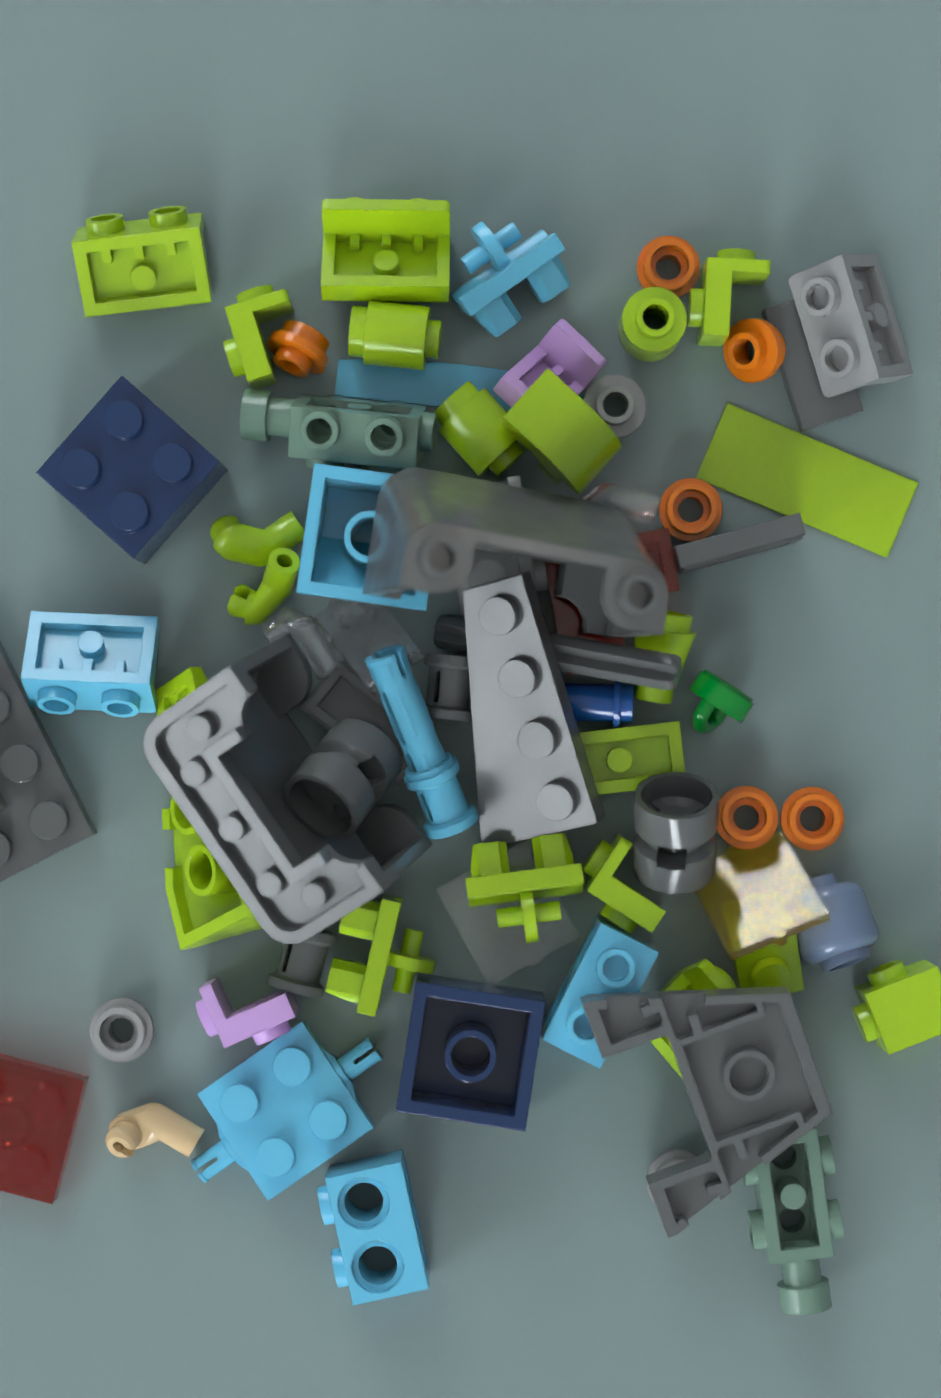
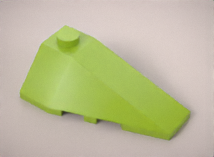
(198, 891)

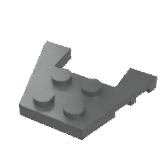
(742, 1072)

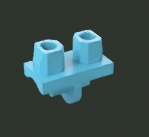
(533, 261)

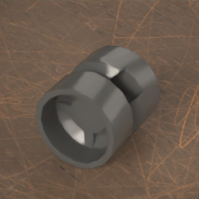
(343, 779)
(675, 832)

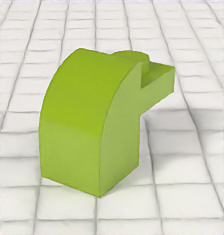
(562, 432)

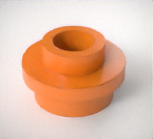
(673, 249)
(768, 348)
(299, 349)
(708, 501)
(766, 817)
(831, 823)

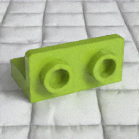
(142, 262)

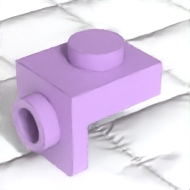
(562, 352)
(262, 1019)

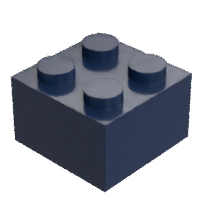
(132, 470)
(471, 1052)

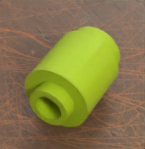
(394, 335)
(642, 341)
(474, 428)

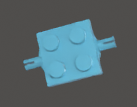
(286, 1110)

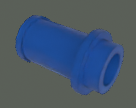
(602, 702)

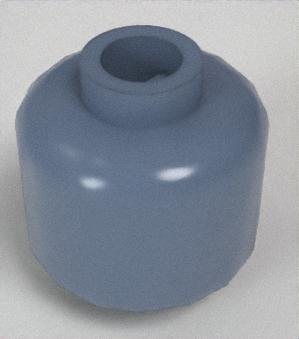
(847, 934)

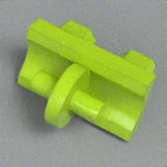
(495, 884)
(364, 981)

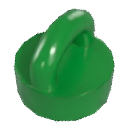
(717, 702)

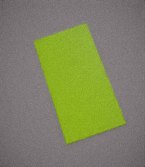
(807, 478)

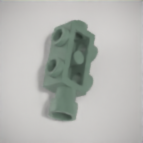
(355, 429)
(798, 1247)

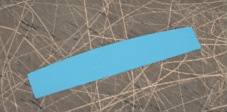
(413, 386)

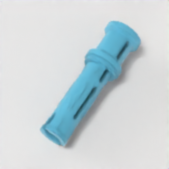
(429, 768)

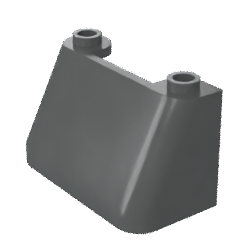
(436, 520)
(227, 768)

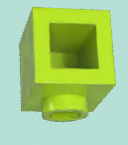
(899, 1005)

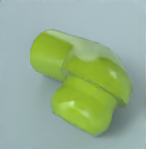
(251, 544)
(273, 590)

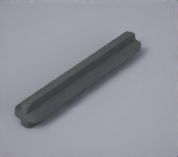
(585, 656)

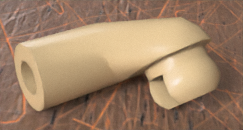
(148, 1125)

